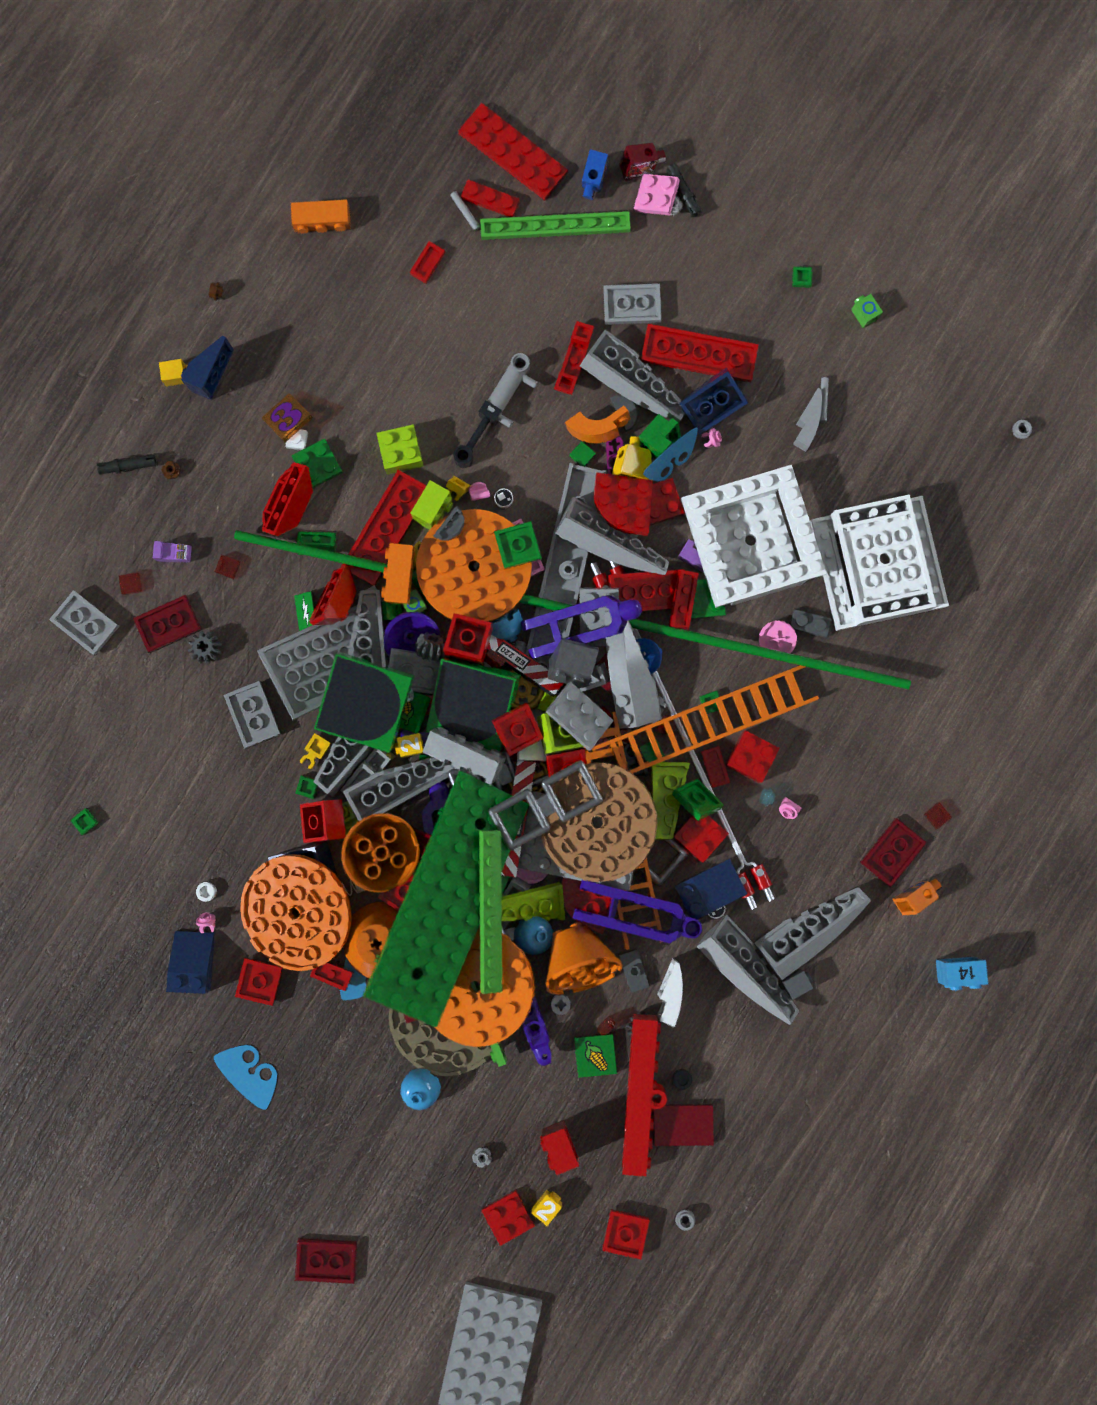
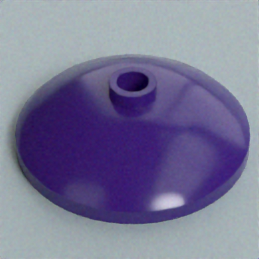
(403, 624)

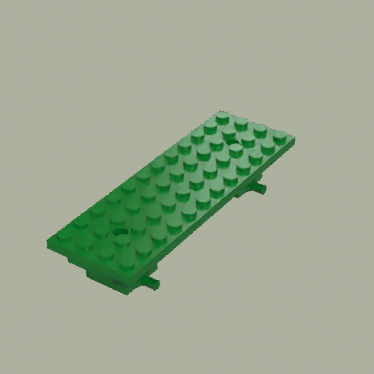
(441, 905)

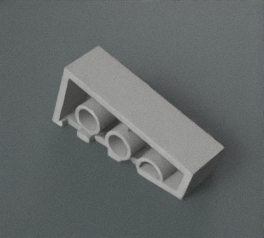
(464, 754)
(341, 764)

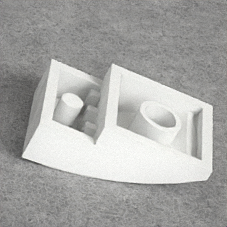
(671, 994)

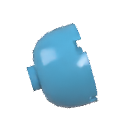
(508, 626)
(533, 935)
(420, 1089)

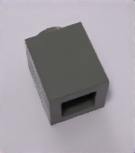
(797, 983)

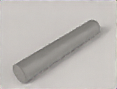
(466, 212)
(824, 389)

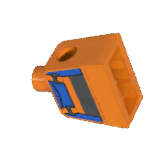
(917, 897)

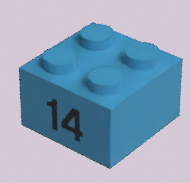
(961, 972)

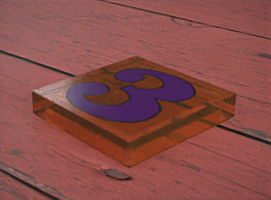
(287, 417)

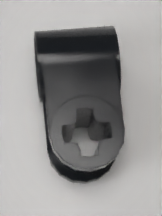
(632, 762)

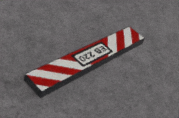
(525, 666)
(522, 780)

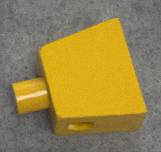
(632, 460)

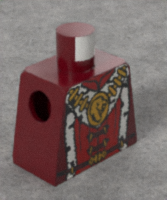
(640, 160)

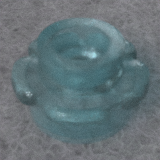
(767, 797)

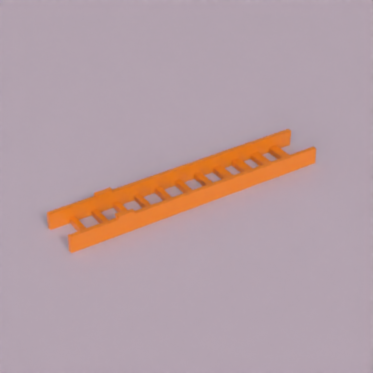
(741, 709)
(607, 753)

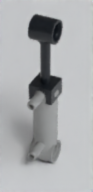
(492, 408)

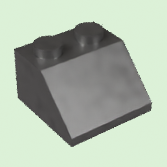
(572, 662)

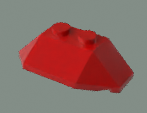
(288, 500)
(335, 598)

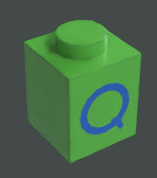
(866, 310)
(416, 603)

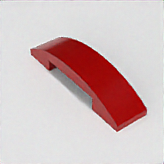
(575, 355)

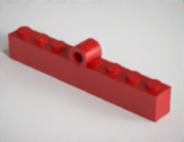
(640, 1095)

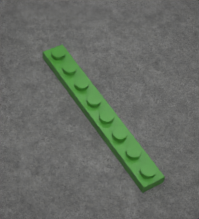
(555, 225)
(490, 912)

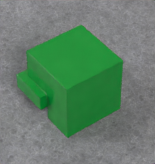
(660, 435)

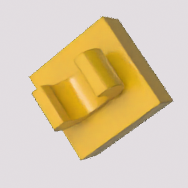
(458, 486)

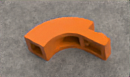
(597, 430)

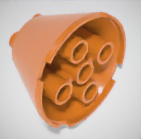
(380, 852)
(367, 925)
(579, 961)

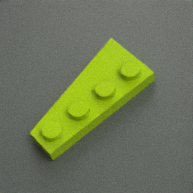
(664, 779)
(541, 901)

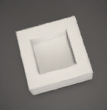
(298, 440)

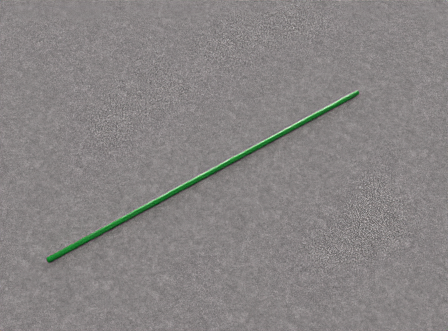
(635, 623)

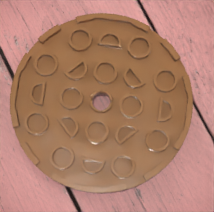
(626, 830)

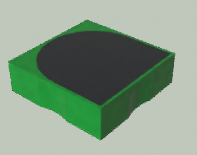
(470, 698)
(364, 702)

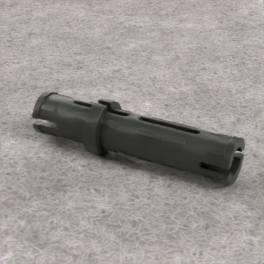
(687, 196)
(126, 464)

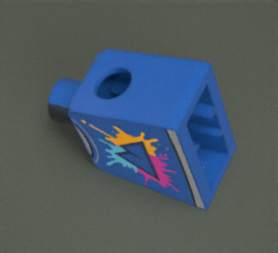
(595, 168)

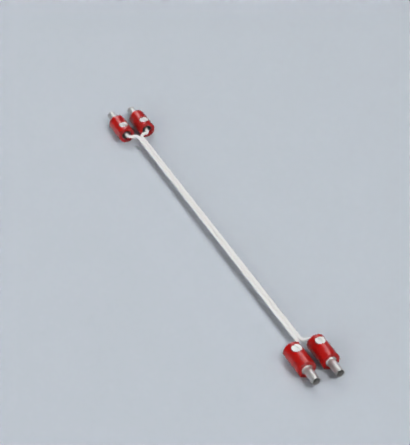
(758, 871)

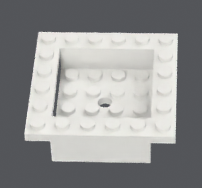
(749, 507)
(880, 591)

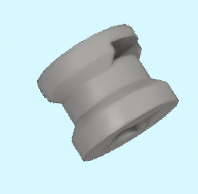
(560, 1004)

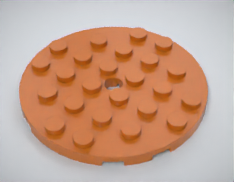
(449, 583)
(318, 896)
(492, 1017)

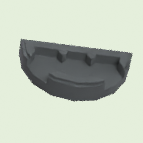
(618, 402)
(451, 526)

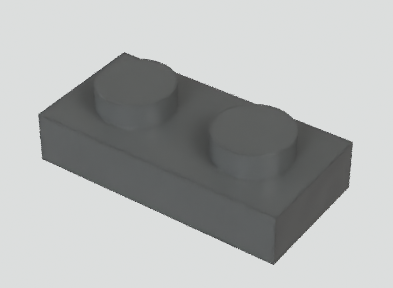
(810, 623)

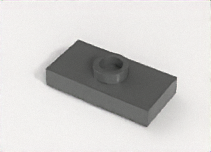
(634, 970)

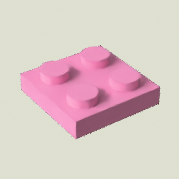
(656, 194)

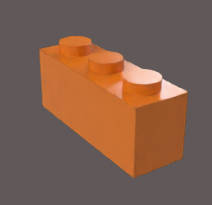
(320, 216)
(398, 573)

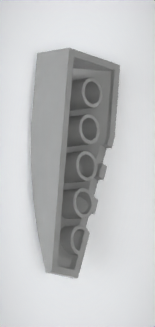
(626, 374)
(591, 532)
(367, 632)
(630, 679)
(394, 785)
(804, 937)
(738, 961)

